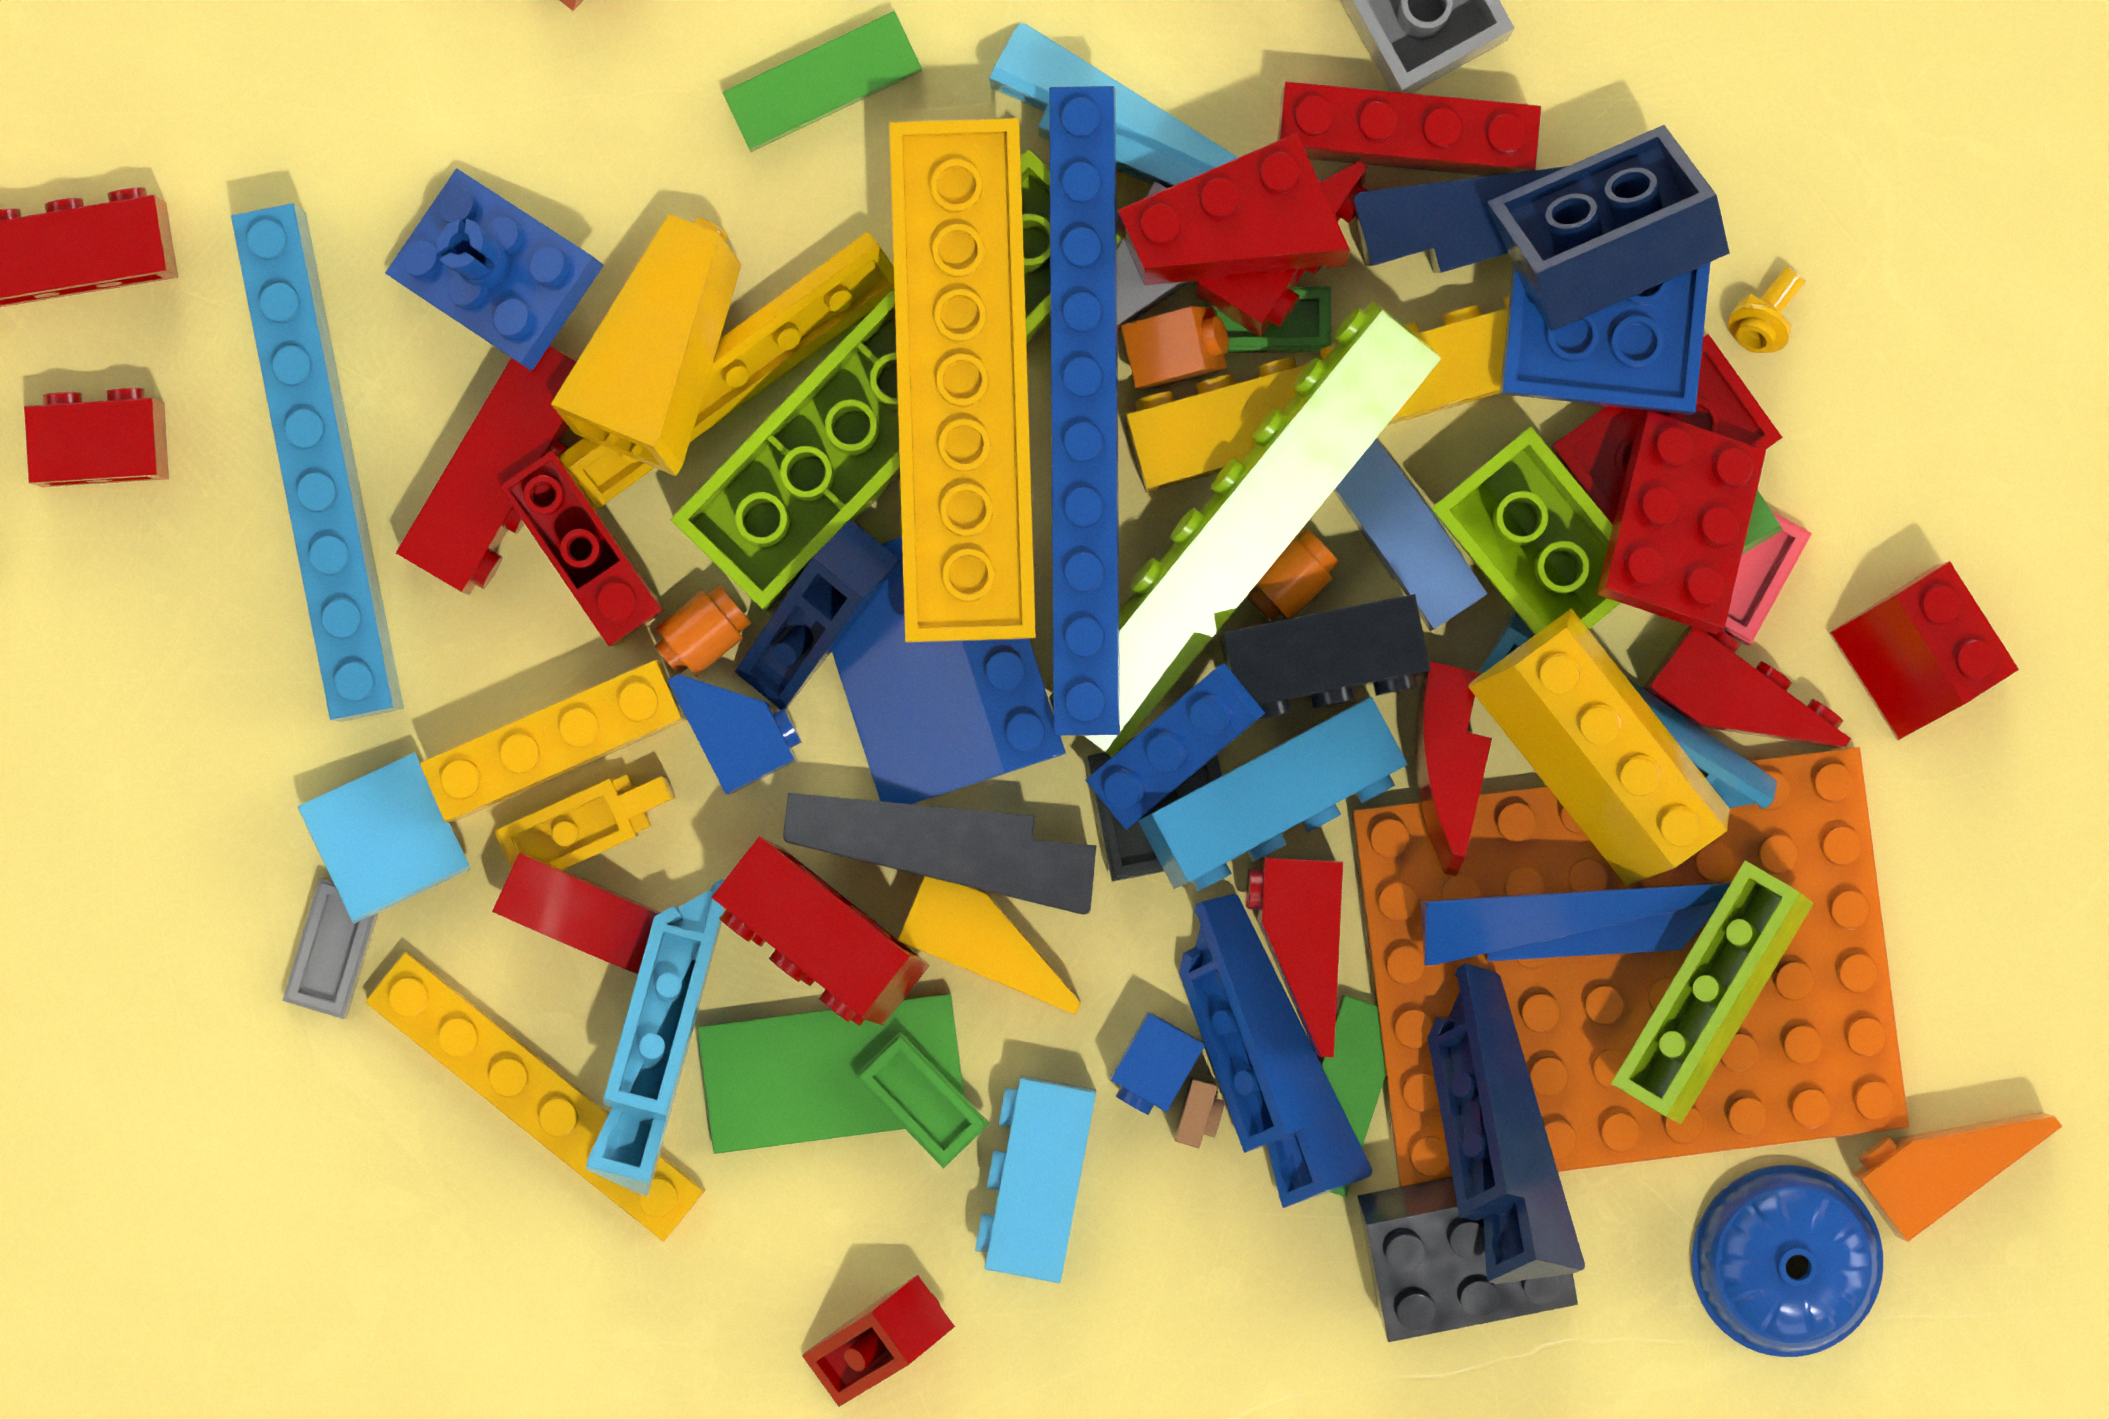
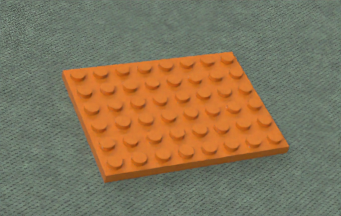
(1804, 1064)

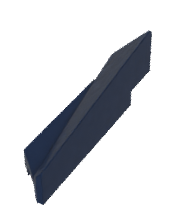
(1498, 1136)

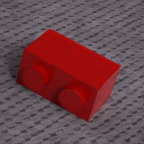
(96, 441)

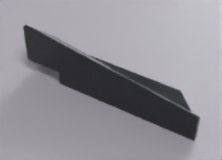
(948, 844)

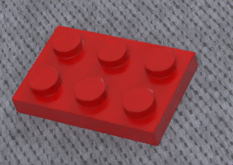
(1601, 446)
(1681, 522)

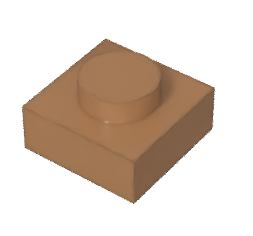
(1199, 1113)

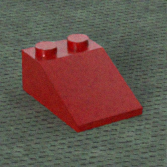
(1301, 925)

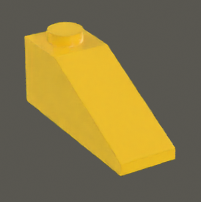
(977, 935)

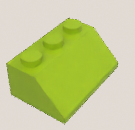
(1532, 533)

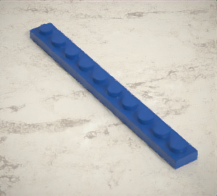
(1084, 411)

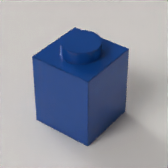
(1155, 1064)

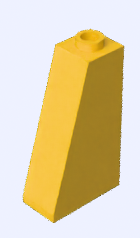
(655, 348)

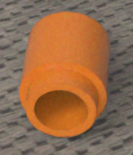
(1294, 577)
(701, 631)

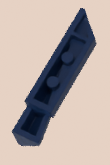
(1437, 217)

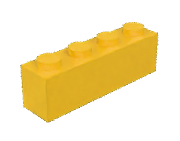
(552, 741)

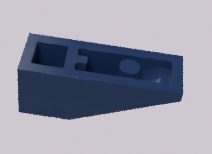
(816, 614)

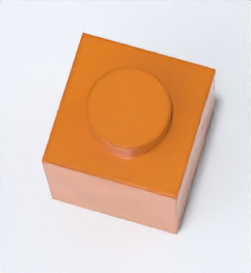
(1176, 346)

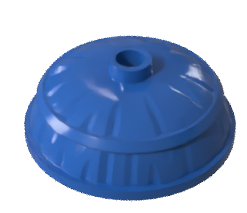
(1744, 1254)

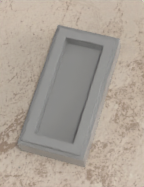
(329, 955)

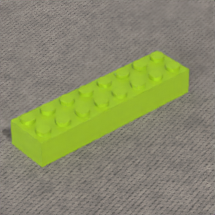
(833, 439)

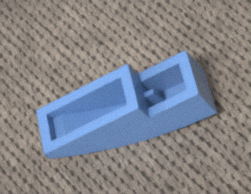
(1408, 537)

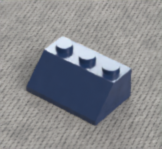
(1610, 227)

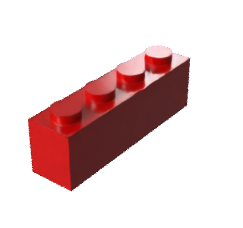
(1410, 129)
(85, 247)
(467, 510)

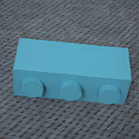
(1036, 1178)

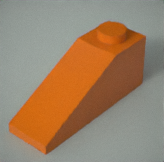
(1935, 1171)

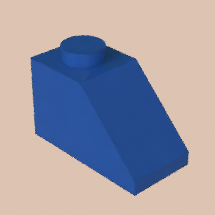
(736, 732)

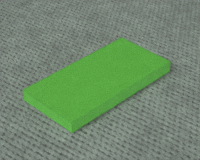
(796, 1072)

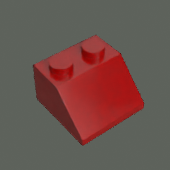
(1924, 650)

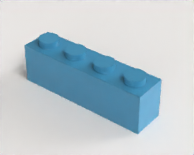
(1273, 793)

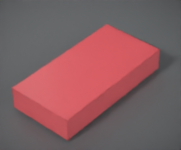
(1761, 579)

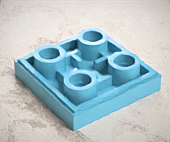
(383, 838)

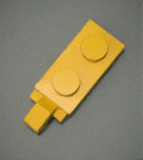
(585, 822)

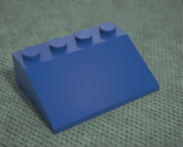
(940, 710)

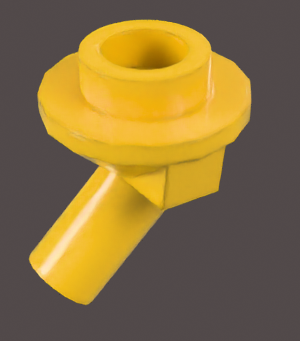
(1762, 316)

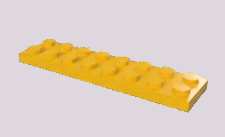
(962, 380)

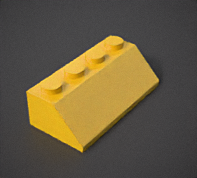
(1602, 751)

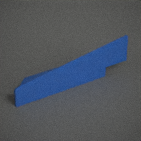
(1567, 922)
(1265, 1058)

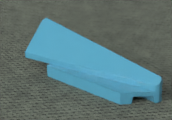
(1148, 139)
(656, 1042)

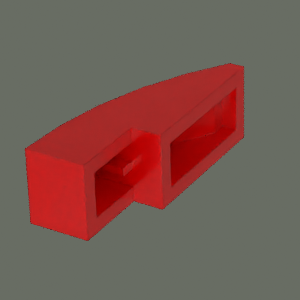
(1448, 761)
(576, 912)

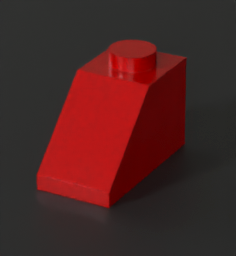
(879, 1341)

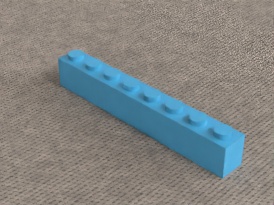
(317, 462)

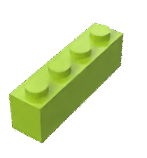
(1712, 992)

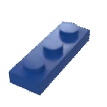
(1175, 746)

